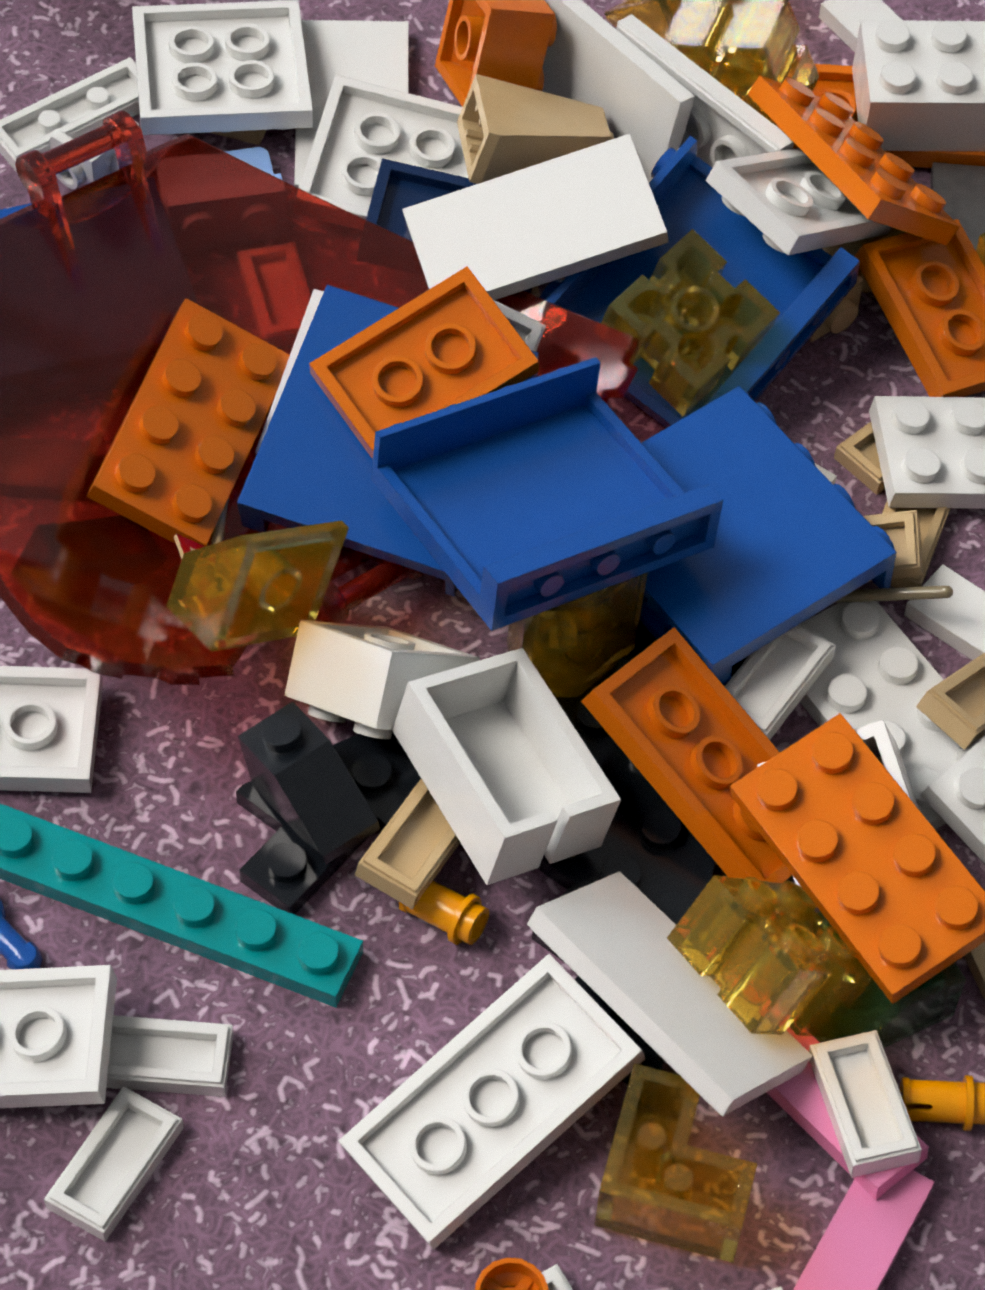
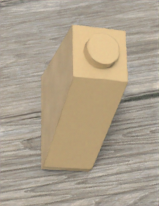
(517, 127)

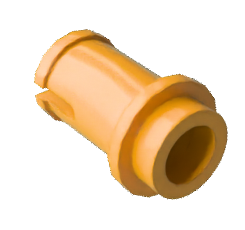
(456, 915)
(945, 1101)

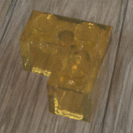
(662, 1185)

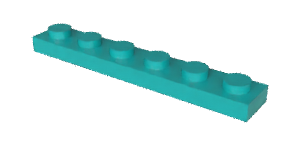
(176, 907)

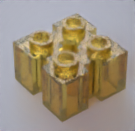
(742, 43)
(690, 290)
(770, 956)

